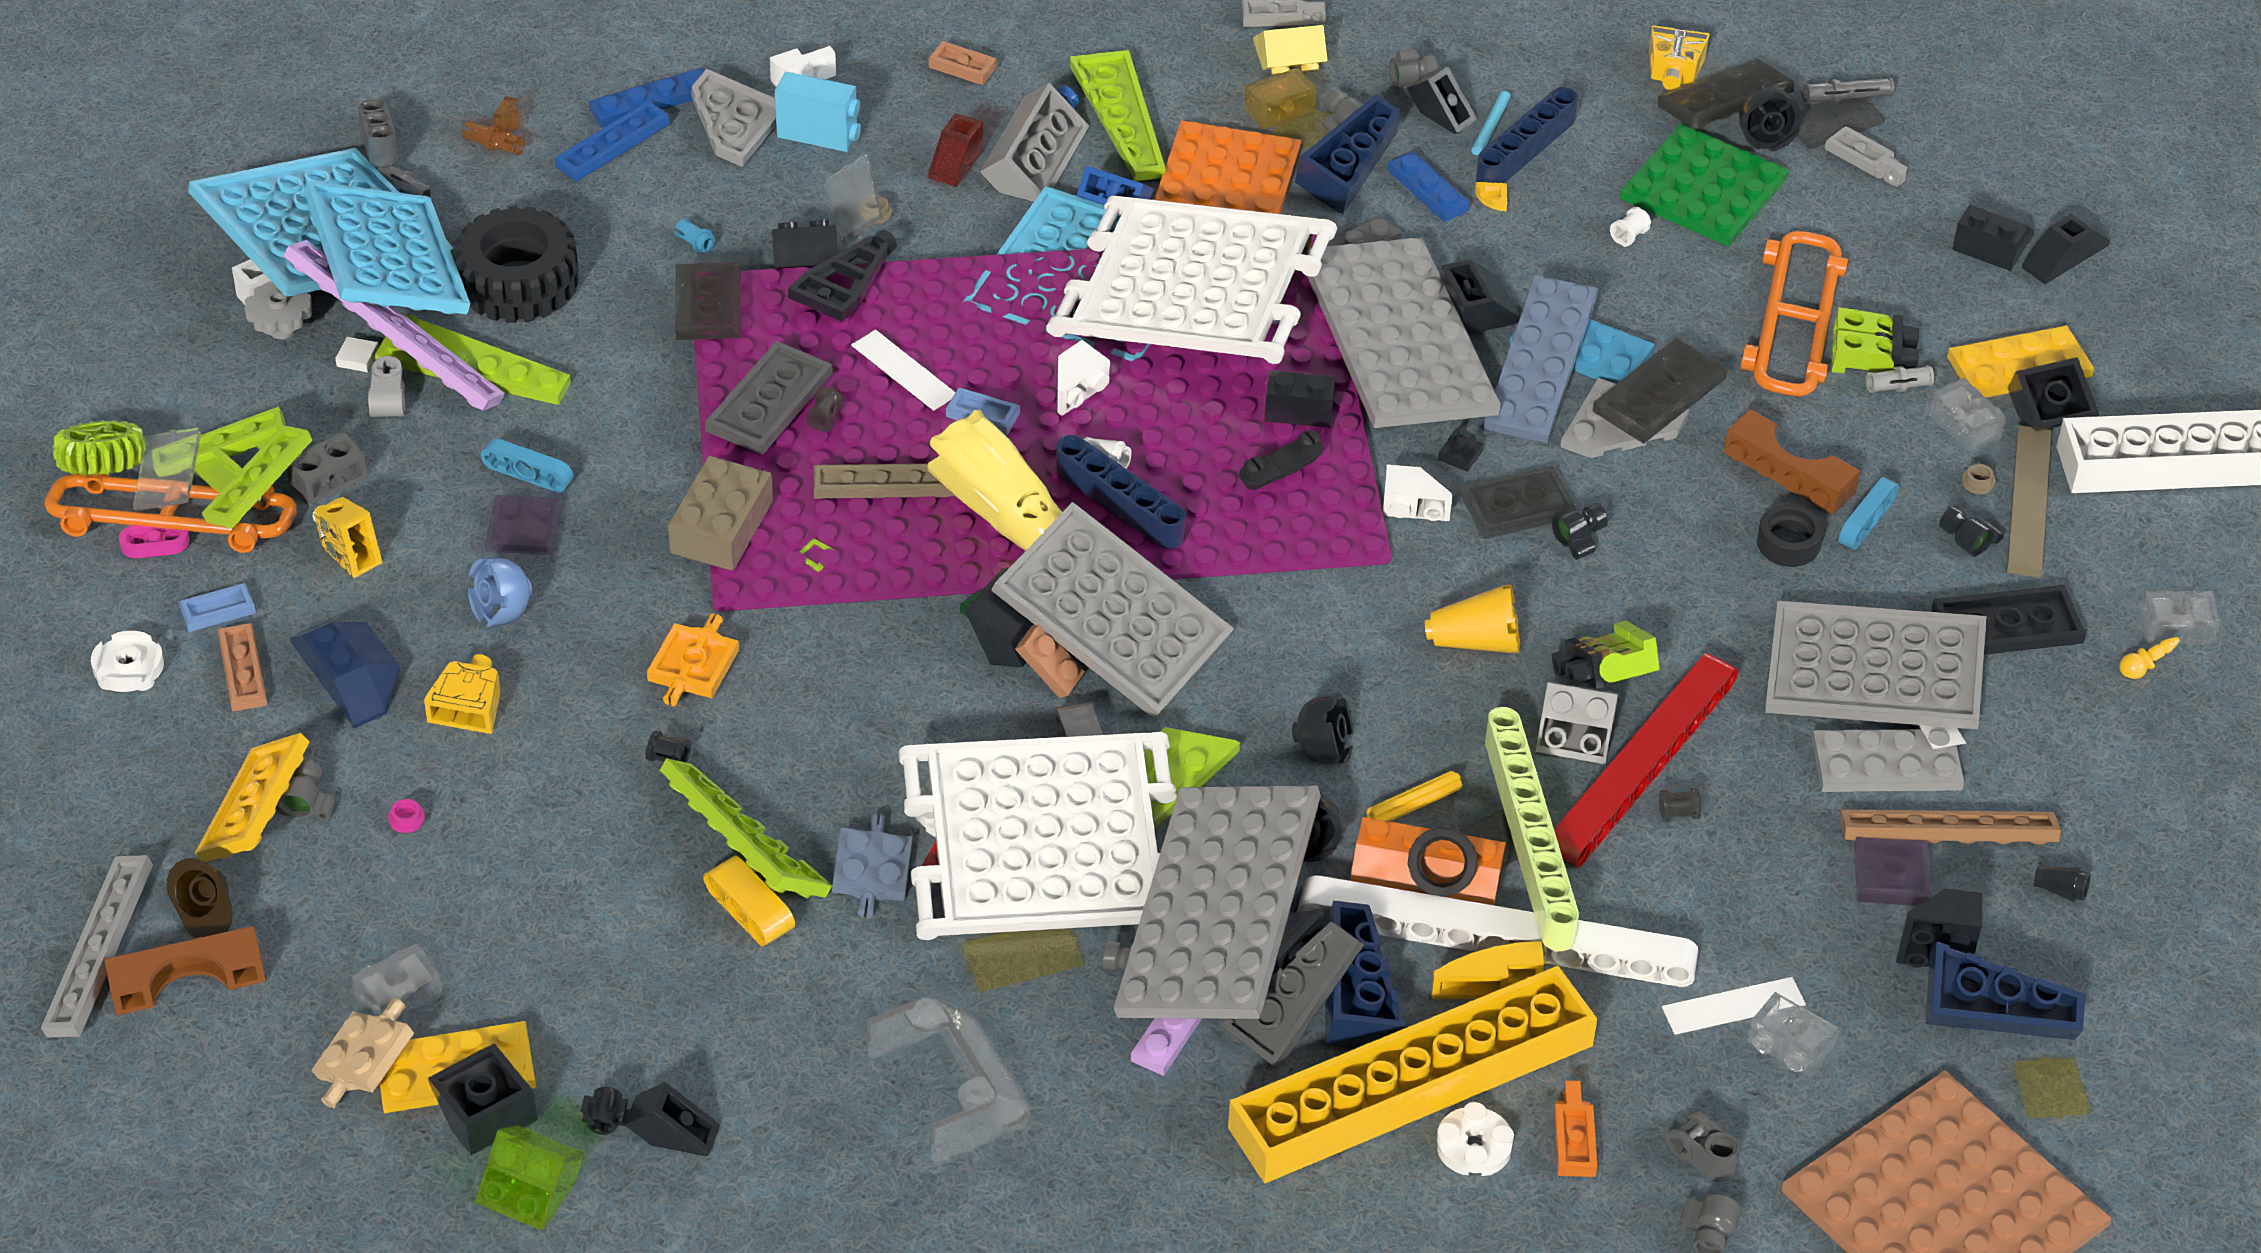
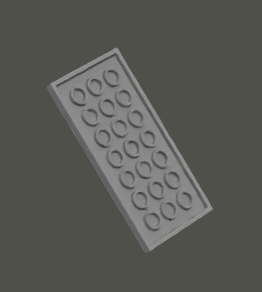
(1401, 334)
(1218, 903)

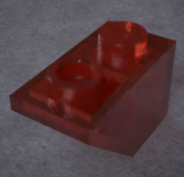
(957, 149)

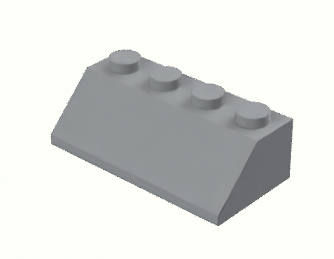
(1035, 145)

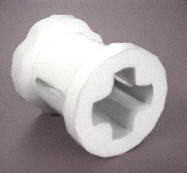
(1634, 223)

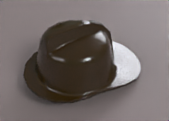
(200, 897)

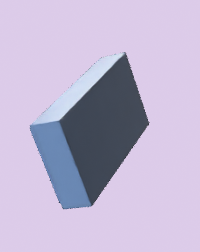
(999, 412)
(217, 607)

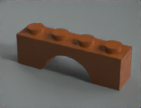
(1821, 481)
(142, 975)

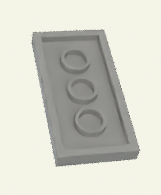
(1886, 761)

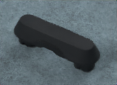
(1286, 461)

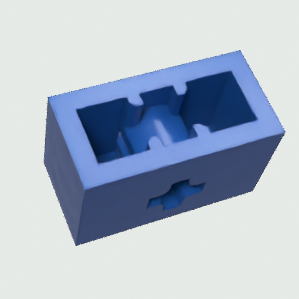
(1100, 185)

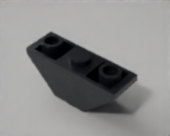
(2063, 248)

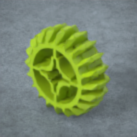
(99, 447)

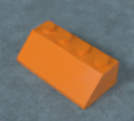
(1384, 853)

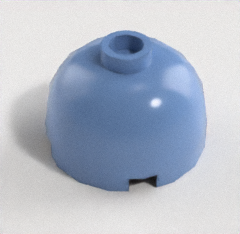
(498, 583)

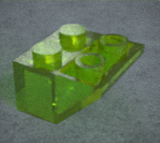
(528, 1176)

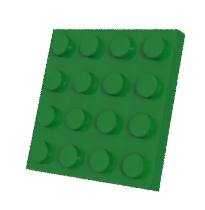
(1704, 184)

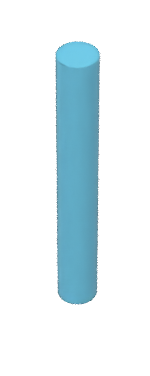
(1491, 122)

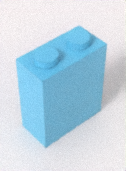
(817, 111)

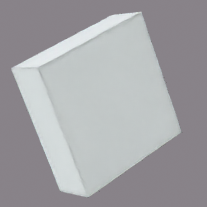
(357, 354)

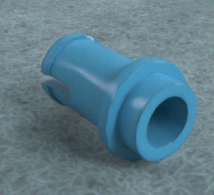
(699, 238)

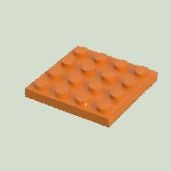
(1229, 168)

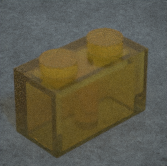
(1279, 98)

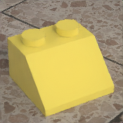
(1291, 48)

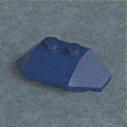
(350, 667)

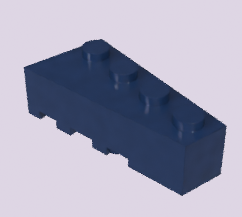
(1998, 998)

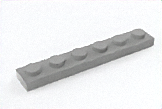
(97, 942)

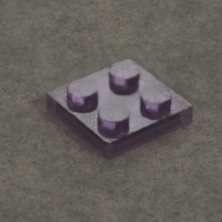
(524, 525)
(1892, 871)

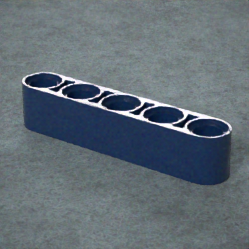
(1527, 136)
(1120, 491)

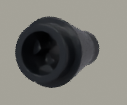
(2065, 882)

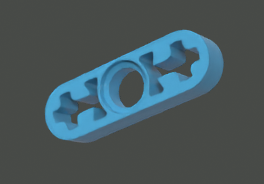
(544, 470)
(1868, 513)

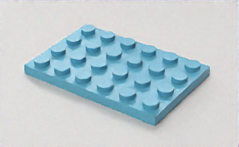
(386, 248)

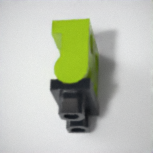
(1872, 342)
(1608, 657)

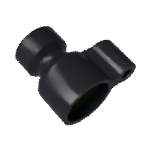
(1574, 527)
(1969, 533)

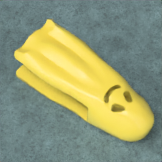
(993, 479)

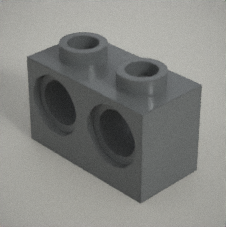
(327, 468)

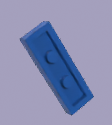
(1428, 186)

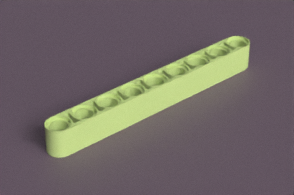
(1531, 829)

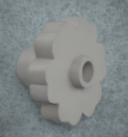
(275, 312)

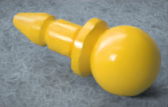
(2136, 664)

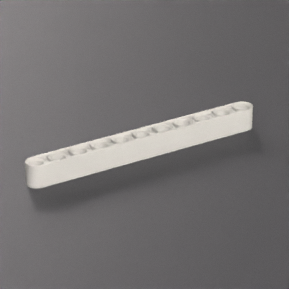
(1483, 926)

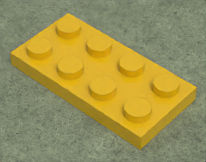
(1994, 362)
(252, 798)
(407, 1083)

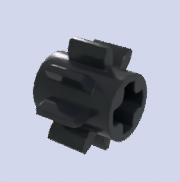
(604, 1110)

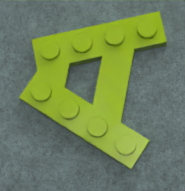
(244, 487)

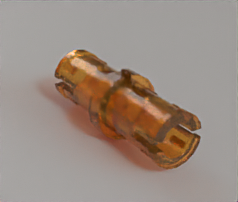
(493, 138)

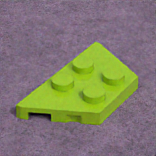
(1191, 761)

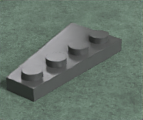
(1297, 994)

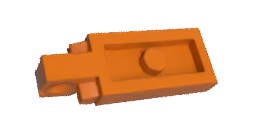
(1575, 1134)

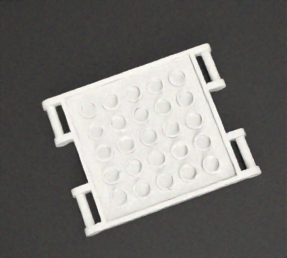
(1193, 277)
(1038, 831)

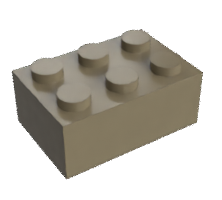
(720, 513)

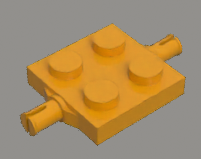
(693, 660)

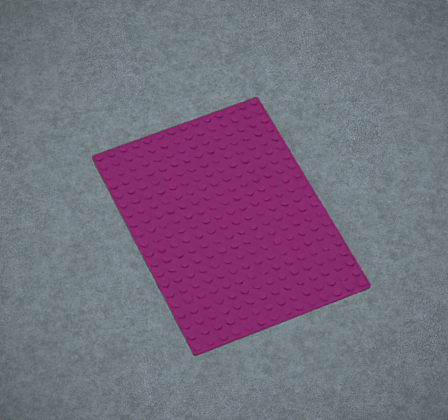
(1178, 409)

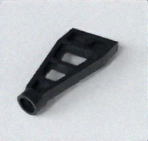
(833, 299)

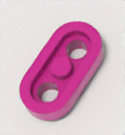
(152, 541)

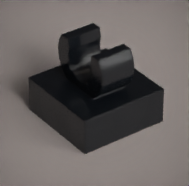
(1460, 450)

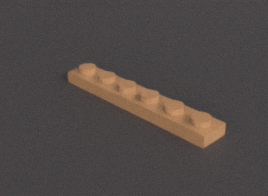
(1959, 826)

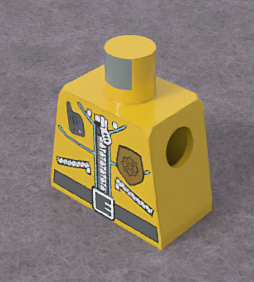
(1676, 55)

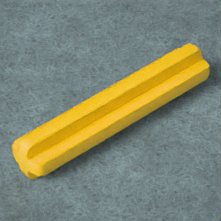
(1416, 797)

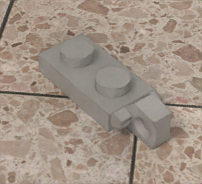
(1282, 13)
(1867, 155)

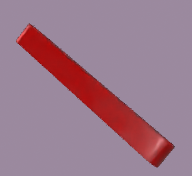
(1643, 758)

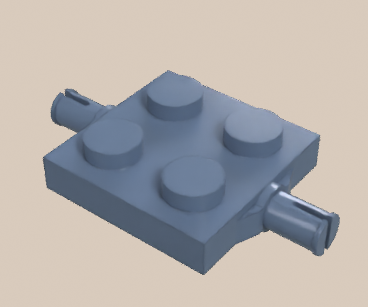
(872, 865)

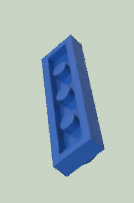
(661, 93)
(612, 141)

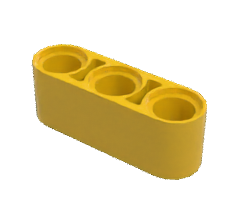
(749, 900)

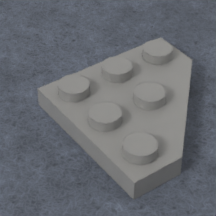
(733, 116)
(1593, 435)

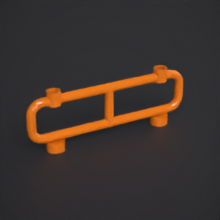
(1757, 357)
(241, 537)

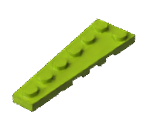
(1118, 101)
(503, 369)
(744, 833)

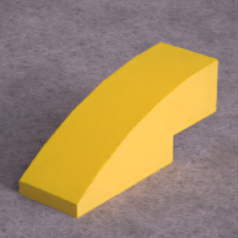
(1487, 971)

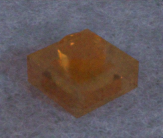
(507, 115)

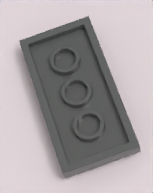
(768, 398)

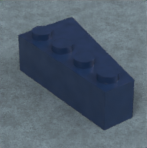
(1346, 155)
(1363, 1001)

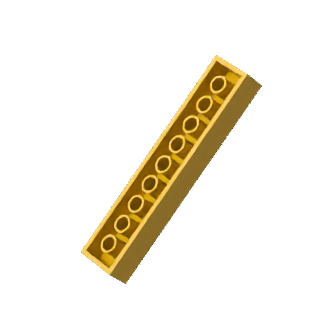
(1411, 1074)

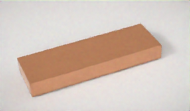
(242, 667)

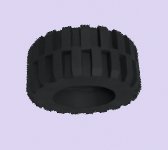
(524, 289)

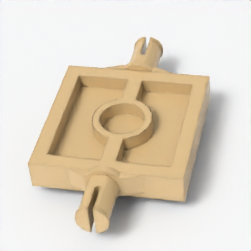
(362, 1052)

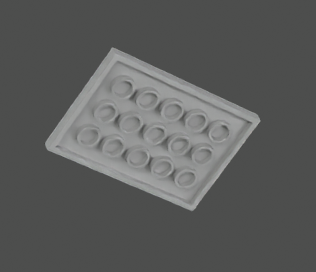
(1113, 610)
(1877, 664)

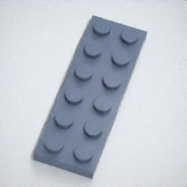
(1541, 358)

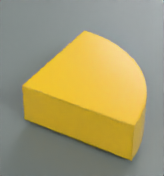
(1493, 193)

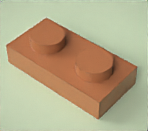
(962, 63)
(1050, 661)

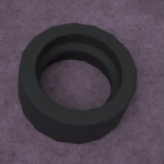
(1784, 552)
(1419, 876)

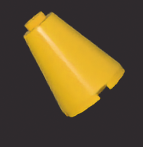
(1477, 623)

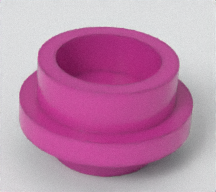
(406, 816)

